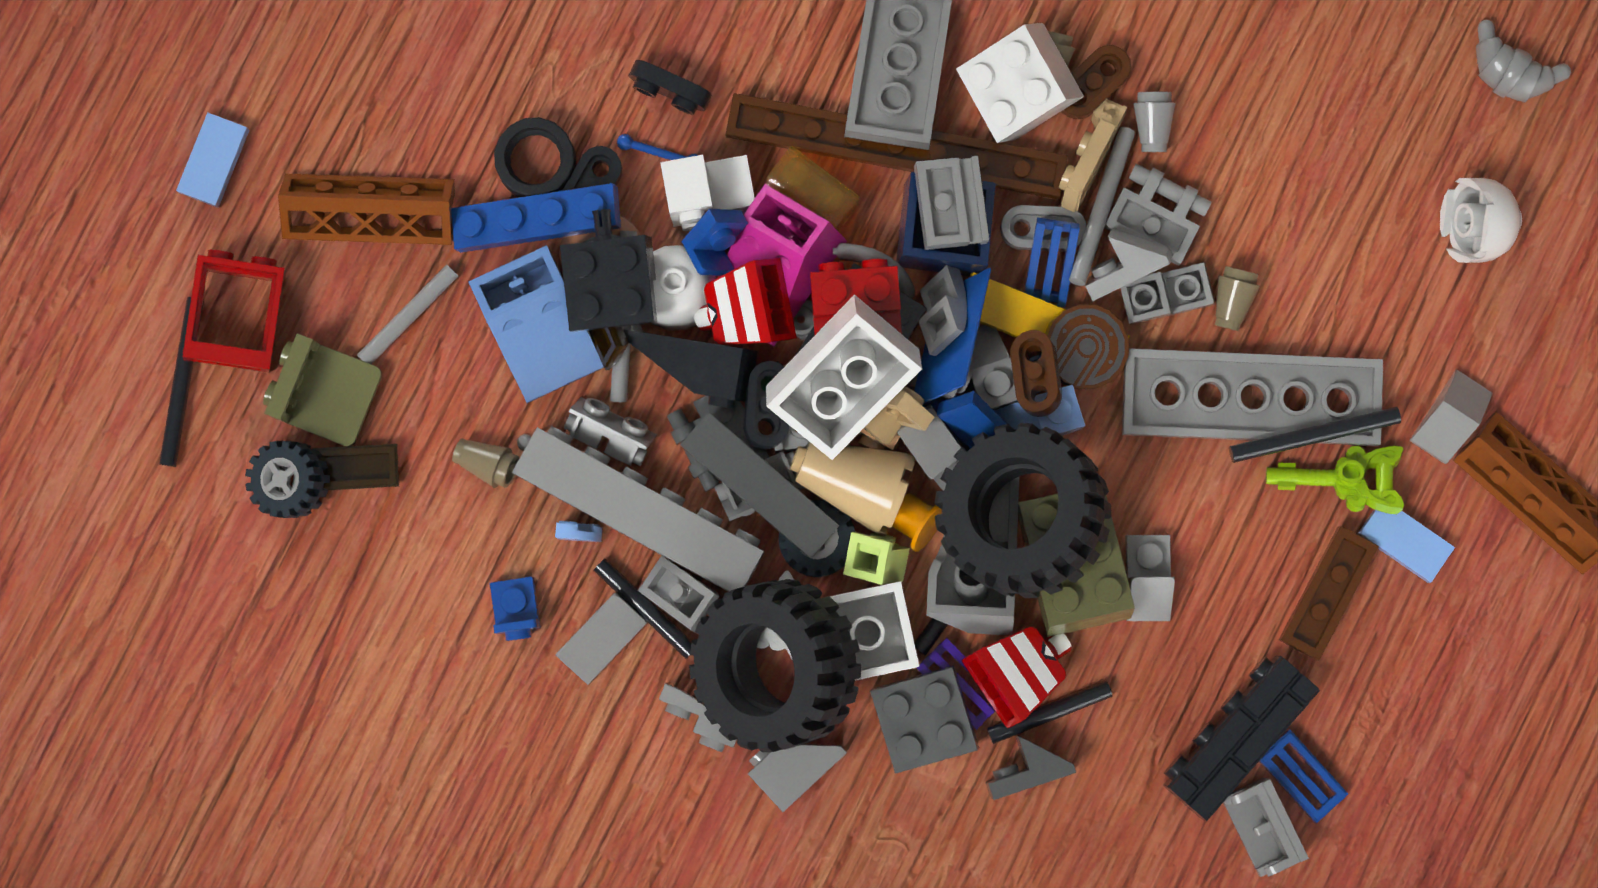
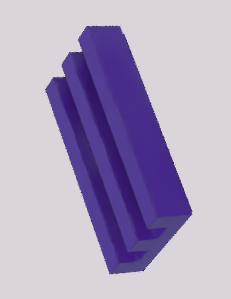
(935, 656)

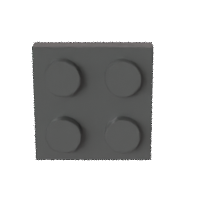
(924, 719)

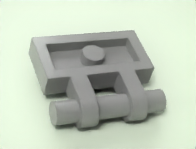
(1150, 221)

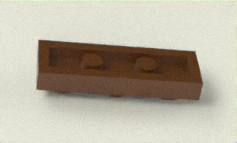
(1328, 593)

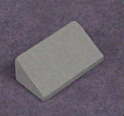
(601, 638)

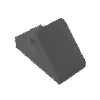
(1040, 768)

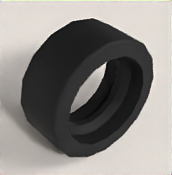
(521, 130)

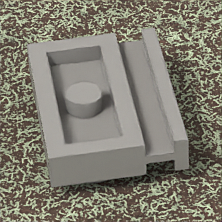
(951, 202)

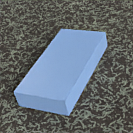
(212, 160)
(1407, 542)

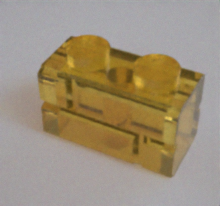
(813, 187)

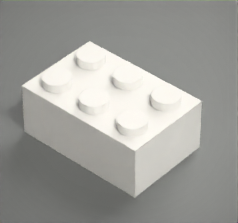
(843, 377)

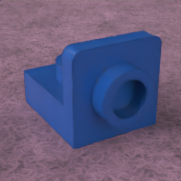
(711, 238)
(515, 608)

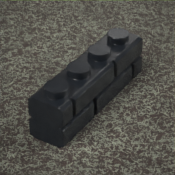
(1240, 737)

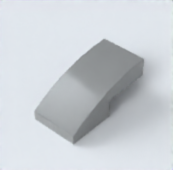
(946, 309)

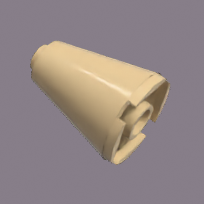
(857, 481)

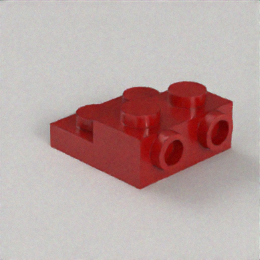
(873, 284)

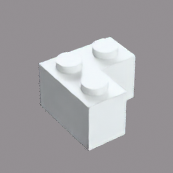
(700, 185)

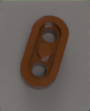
(1094, 84)
(1036, 376)

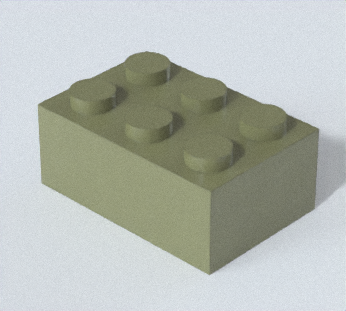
(1094, 599)

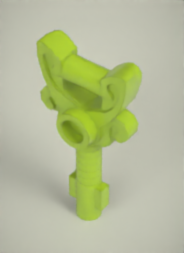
(1349, 478)

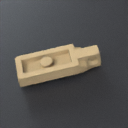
(1093, 151)

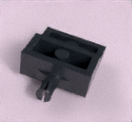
(609, 279)

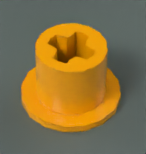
(916, 521)

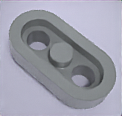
(1028, 215)

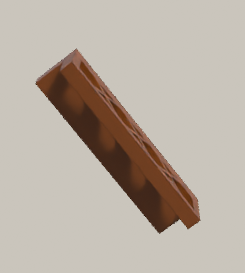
(362, 196)
(1533, 496)

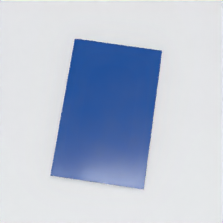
(951, 366)

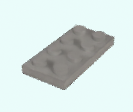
(898, 71)

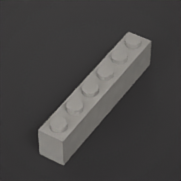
(637, 511)

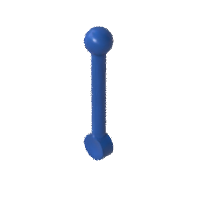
(626, 142)

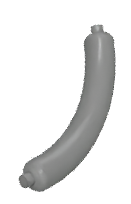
(859, 253)

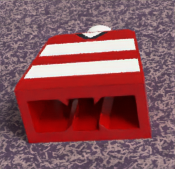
(748, 305)
(1018, 672)

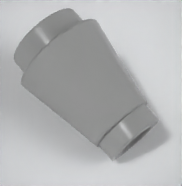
(1154, 119)

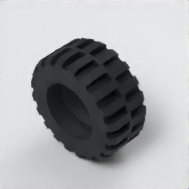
(983, 474)
(729, 673)

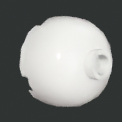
(1480, 220)
(677, 288)

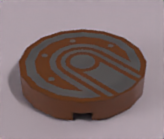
(1088, 345)

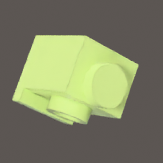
(876, 558)

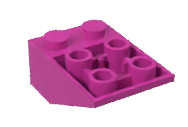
(789, 232)

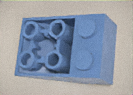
(530, 323)

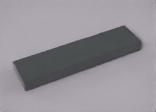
(759, 485)

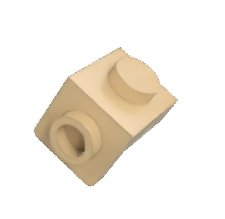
(902, 410)

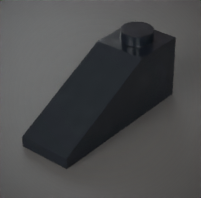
(700, 366)

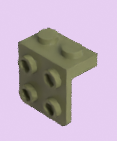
(322, 391)

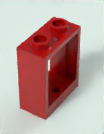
(223, 263)

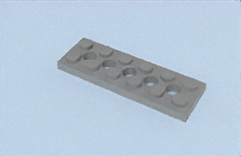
(1232, 372)

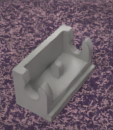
(1265, 828)

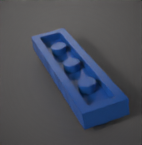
(533, 217)

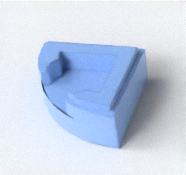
(578, 532)

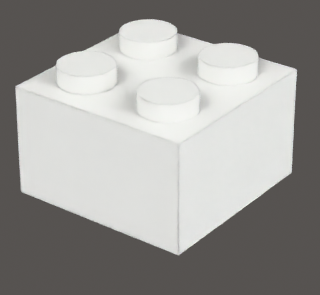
(1019, 82)
(881, 628)

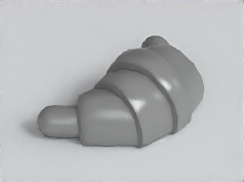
(1512, 70)

